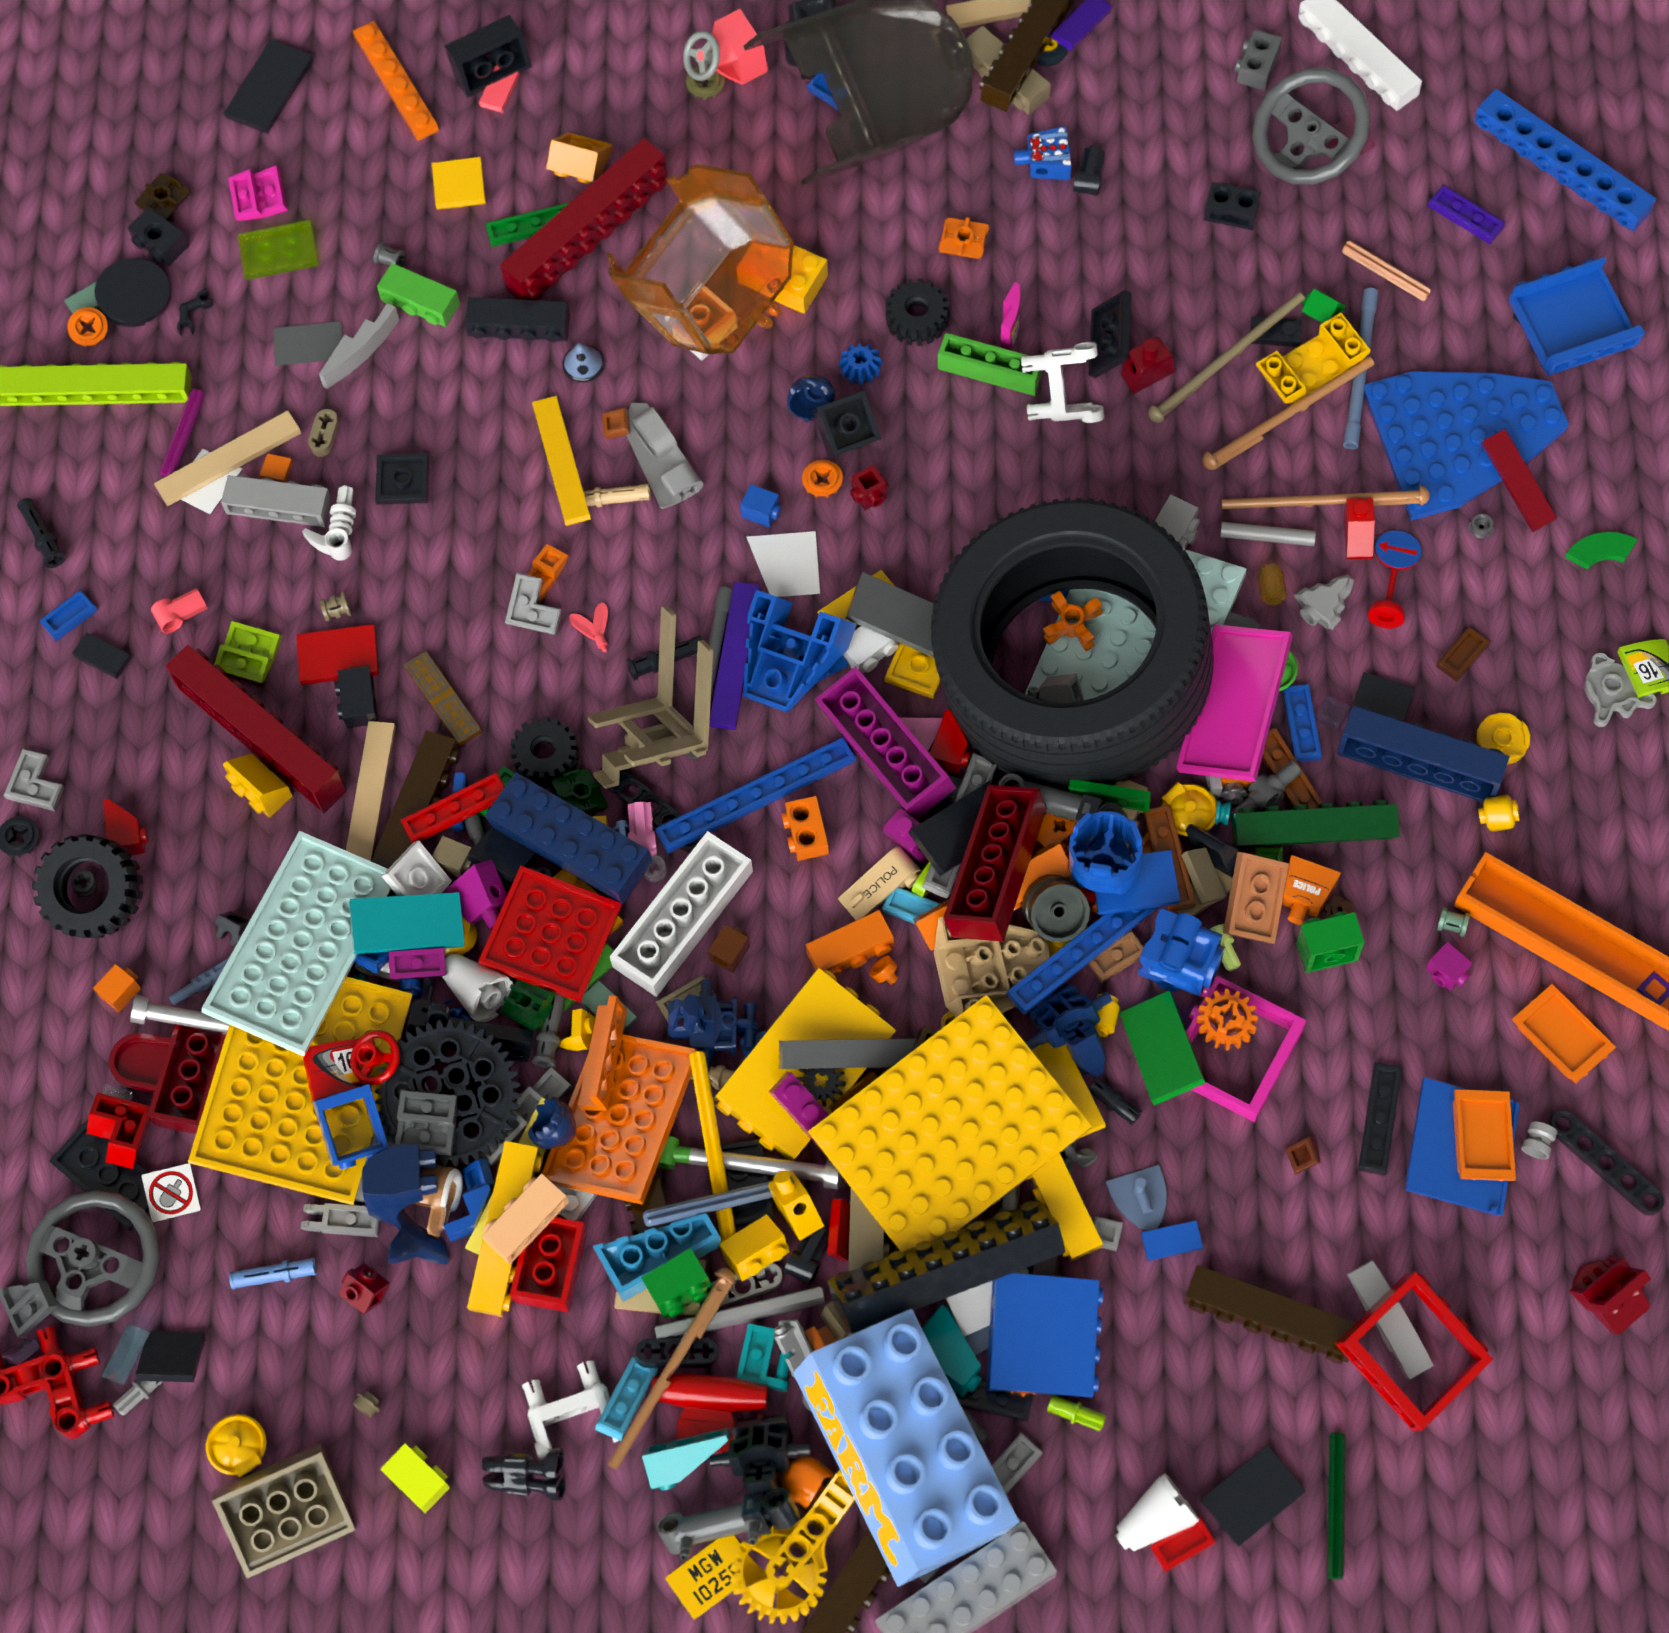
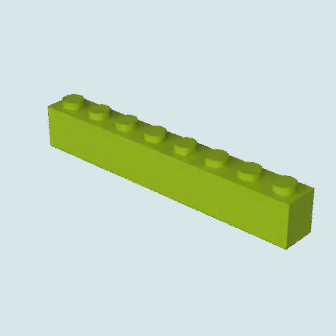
(94, 384)

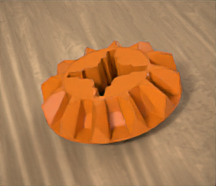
(87, 315)
(822, 468)

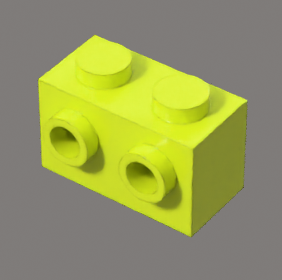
(415, 1477)

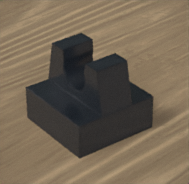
(231, 923)

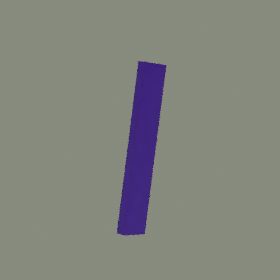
(733, 659)

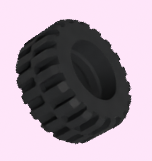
(54, 878)

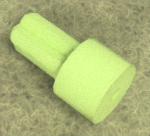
(1229, 957)

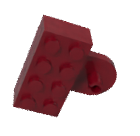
(173, 1069)

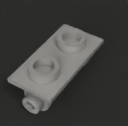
(792, 1338)

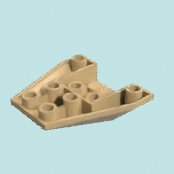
(982, 967)

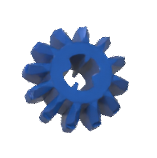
(860, 363)

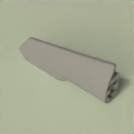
(660, 458)

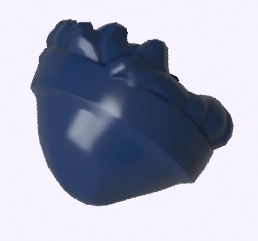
(809, 393)
(553, 1125)

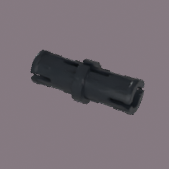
(1114, 1101)

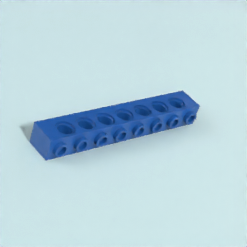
(1576, 160)

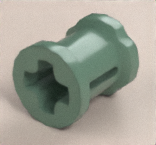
(1453, 921)

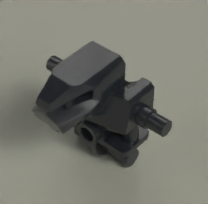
(761, 1451)

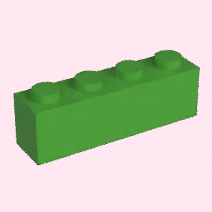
(986, 364)

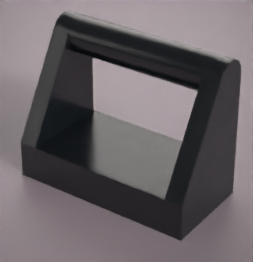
(1221, 852)

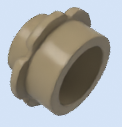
(367, 1404)

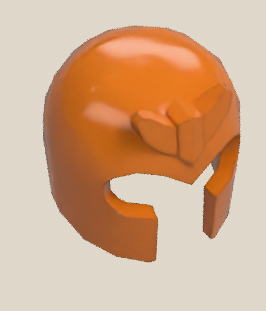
(805, 1480)

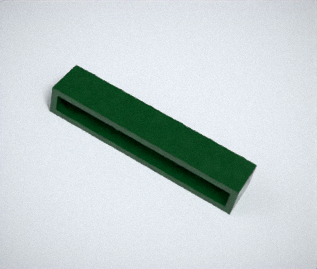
(1315, 825)

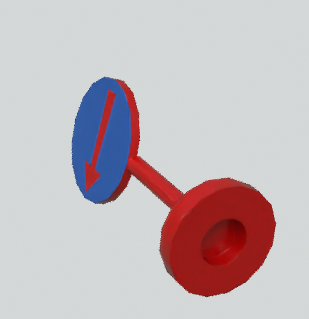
(1399, 552)

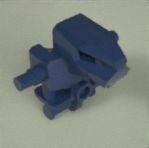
(1070, 1021)
(711, 1023)

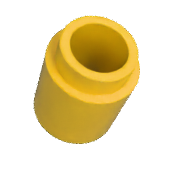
(1108, 1017)

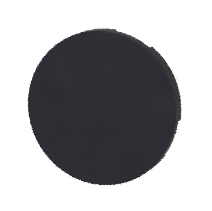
(132, 292)

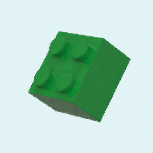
(1329, 942)
(677, 1284)

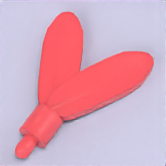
(593, 630)

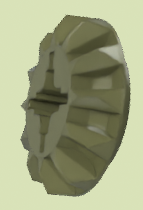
(714, 87)

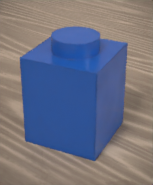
(760, 506)

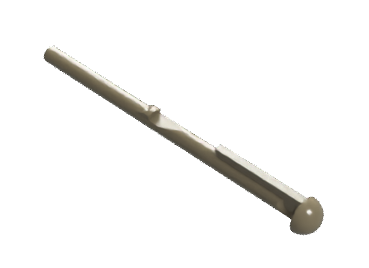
(1157, 414)

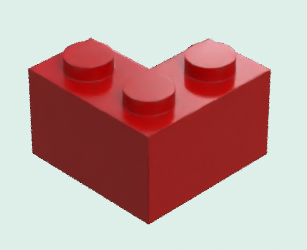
(123, 1124)

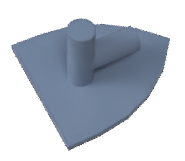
(1140, 1197)

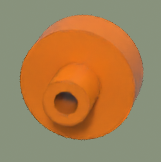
(884, 970)

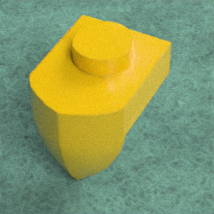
(581, 1031)

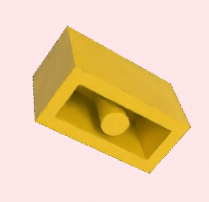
(754, 1248)

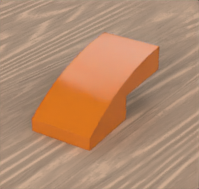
(548, 566)

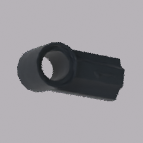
(1089, 176)
(805, 1261)

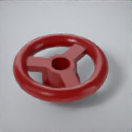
(362, 1054)

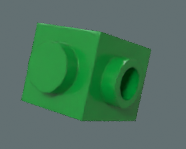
(1322, 306)

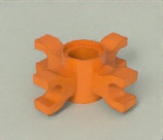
(1072, 630)

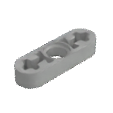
(753, 1292)

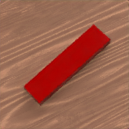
(453, 808)

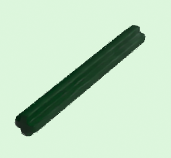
(1336, 1506)

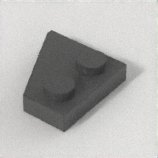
(27, 1305)

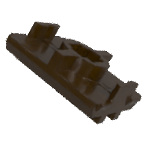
(155, 192)

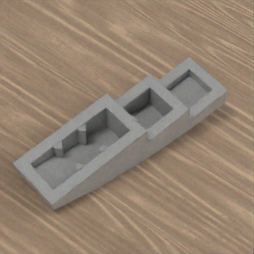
(354, 351)
(548, 1086)
(1394, 1325)

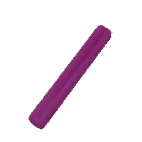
(182, 432)

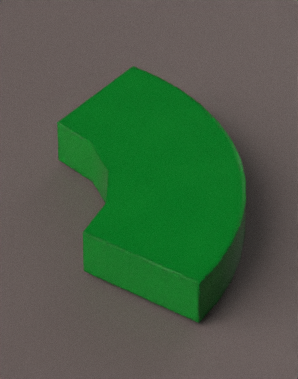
(1601, 547)

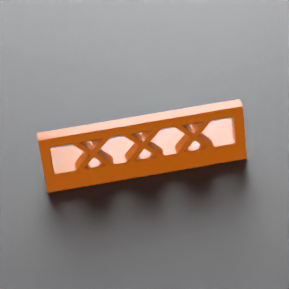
(603, 1056)

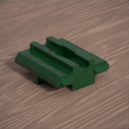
(581, 781)
(516, 1004)

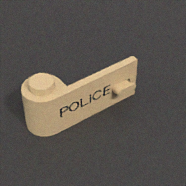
(879, 882)

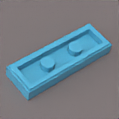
(625, 1400)

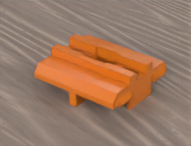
(956, 229)

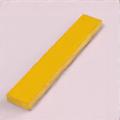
(561, 460)

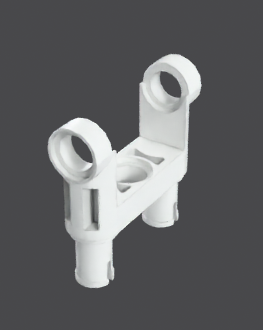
(1052, 363)
(544, 1413)

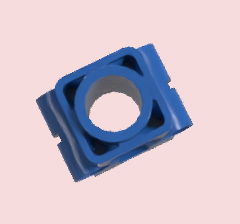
(1181, 953)

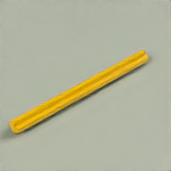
(711, 1139)

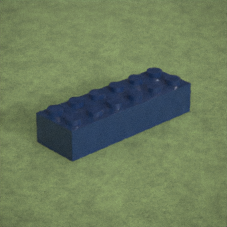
(1422, 754)
(569, 838)

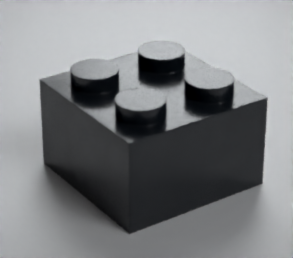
(846, 423)

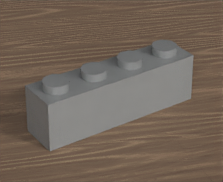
(276, 500)

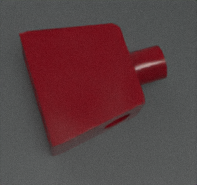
(1147, 365)

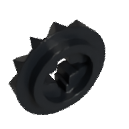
(21, 825)

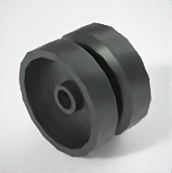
(1056, 908)

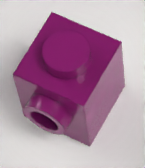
(1449, 967)

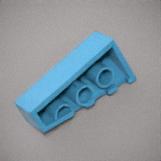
(639, 1254)

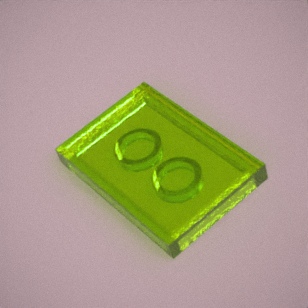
(278, 250)

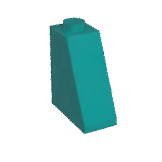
(952, 1352)

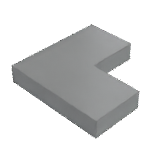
(526, 611)
(26, 782)

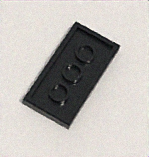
(268, 86)
(948, 832)
(85, 1164)

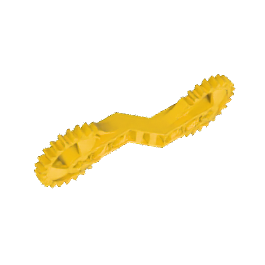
(825, 1516)

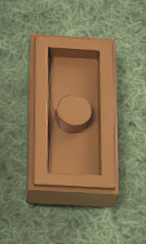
(1117, 957)

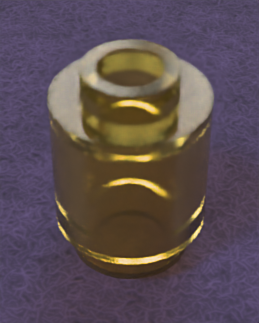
(1271, 584)

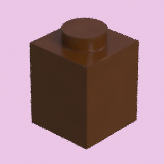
(729, 947)

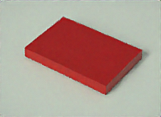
(333, 650)

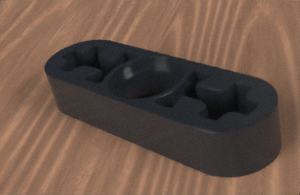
(655, 1345)

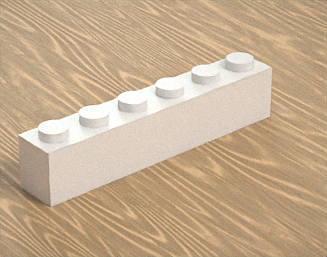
(1361, 51)

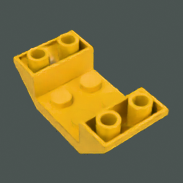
(1316, 361)

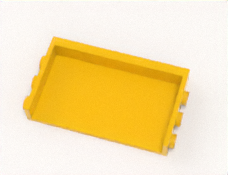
(817, 1013)

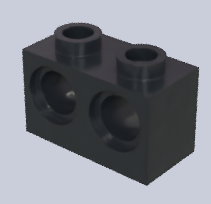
(1230, 210)

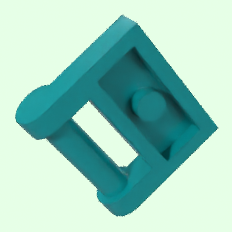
(757, 1357)

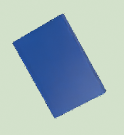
(1153, 889)

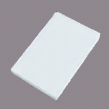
(973, 1307)

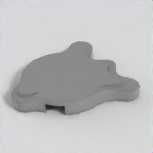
(1611, 690)

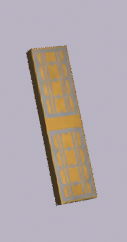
(442, 698)

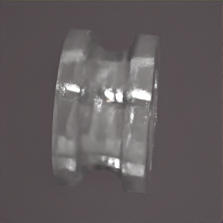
(657, 875)

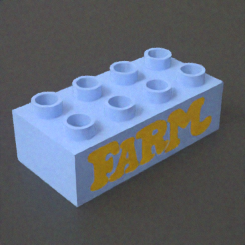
(905, 1447)

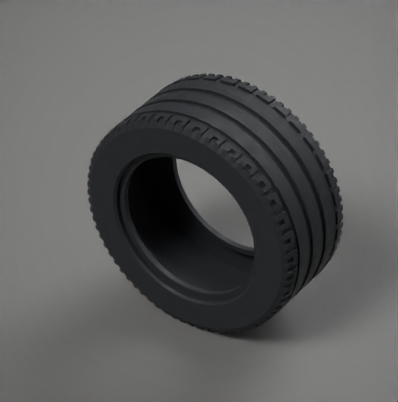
(1061, 550)

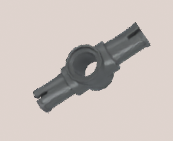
(1269, 790)

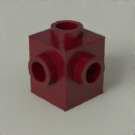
(869, 487)
(363, 1288)

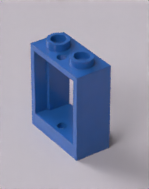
(348, 1160)

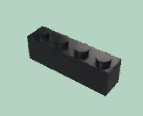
(517, 319)

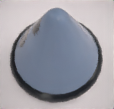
(583, 363)

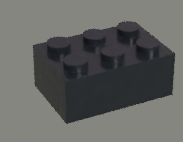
(477, 54)

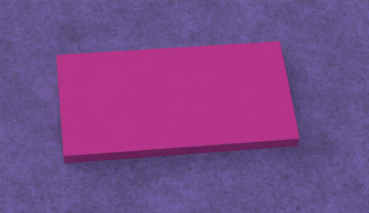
(1240, 703)

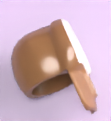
(446, 1200)

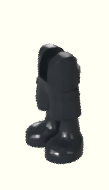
(519, 1472)

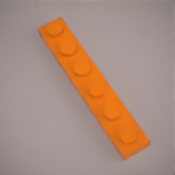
(395, 80)

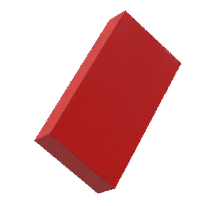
(839, 1230)
(1182, 1545)

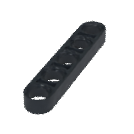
(646, 795)
(1611, 1176)

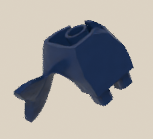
(393, 1182)

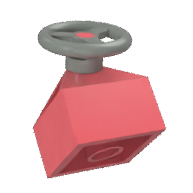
(726, 52)

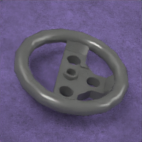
(1310, 129)
(131, 1273)

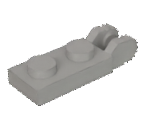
(341, 1220)

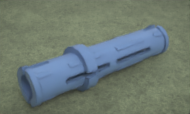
(273, 1273)

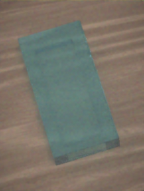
(125, 1354)

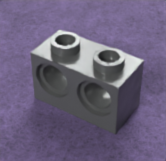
(1258, 64)

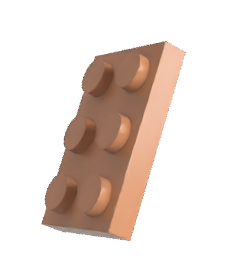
(1256, 898)

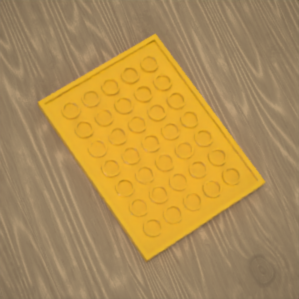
(262, 1109)
(950, 1128)

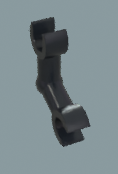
(186, 308)

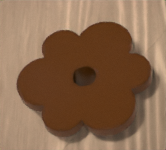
(1337, 903)

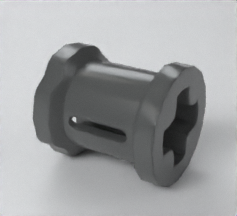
(387, 255)

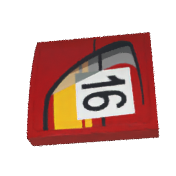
(330, 1069)

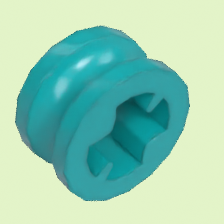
(1222, 813)

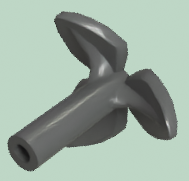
(1083, 1157)

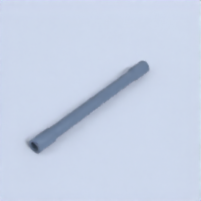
(1353, 426)

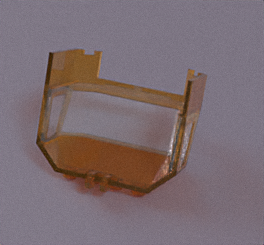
(710, 263)

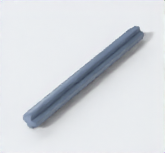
(706, 1204)

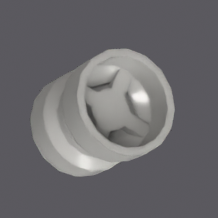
(1539, 1140)

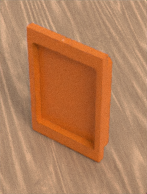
(1563, 1034)
(1483, 1135)

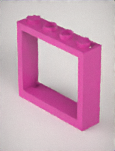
(1268, 1011)

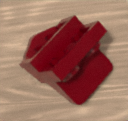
(1612, 1292)

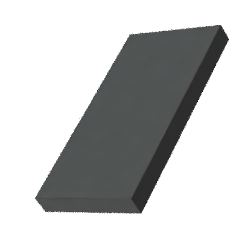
(892, 613)

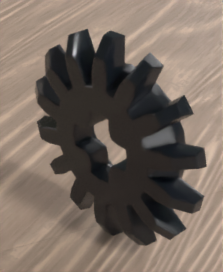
(820, 1092)

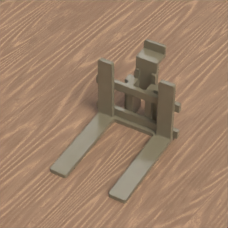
(676, 734)

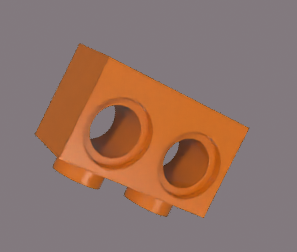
(811, 828)

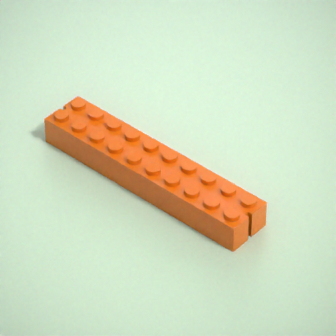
(1566, 935)

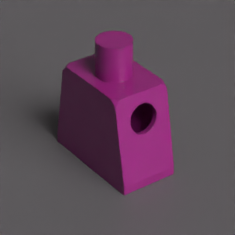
(898, 830)
(480, 893)

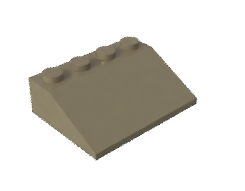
(283, 1510)

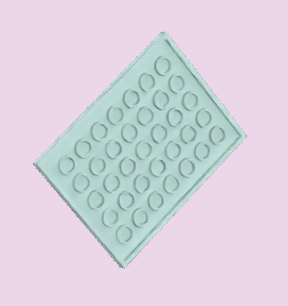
(1125, 633)

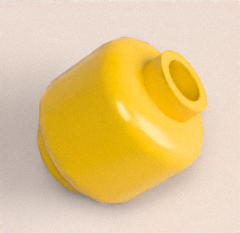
(1499, 813)

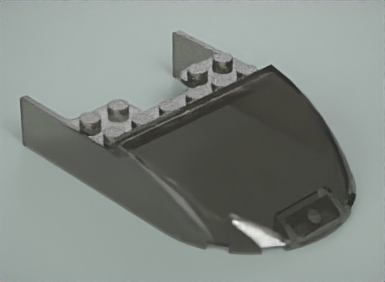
(891, 69)

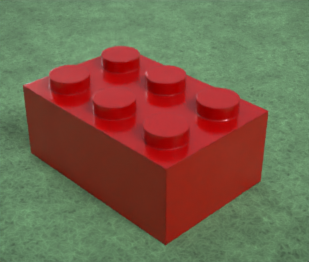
(550, 1266)

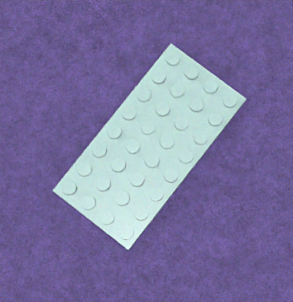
(296, 945)

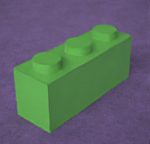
(418, 295)

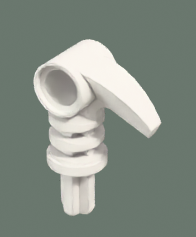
(339, 529)

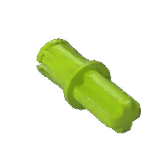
(1076, 1413)

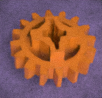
(1218, 1014)

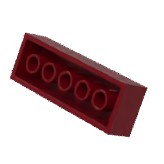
(995, 863)

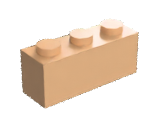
(524, 1218)

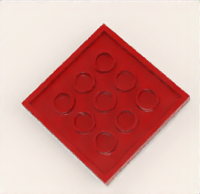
(550, 933)

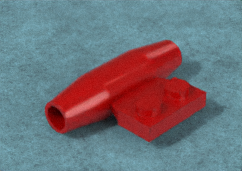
(710, 1401)

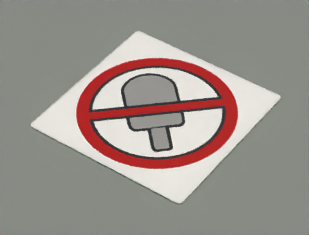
(170, 1192)

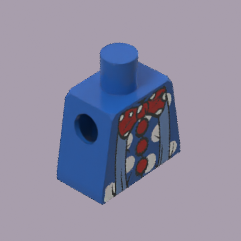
(1046, 154)

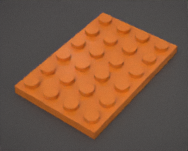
(621, 1147)

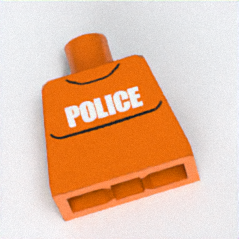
(1307, 888)

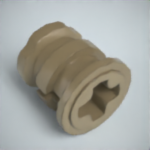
(337, 611)

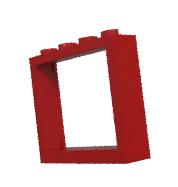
(1379, 1378)

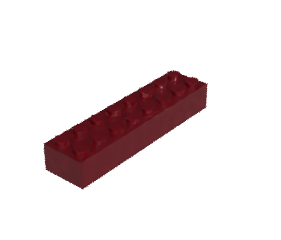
(585, 222)
(257, 728)

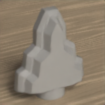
(1325, 601)

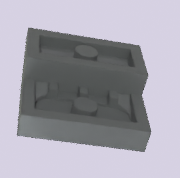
(427, 1121)

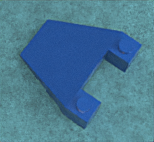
(784, 661)

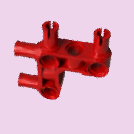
(61, 1388)

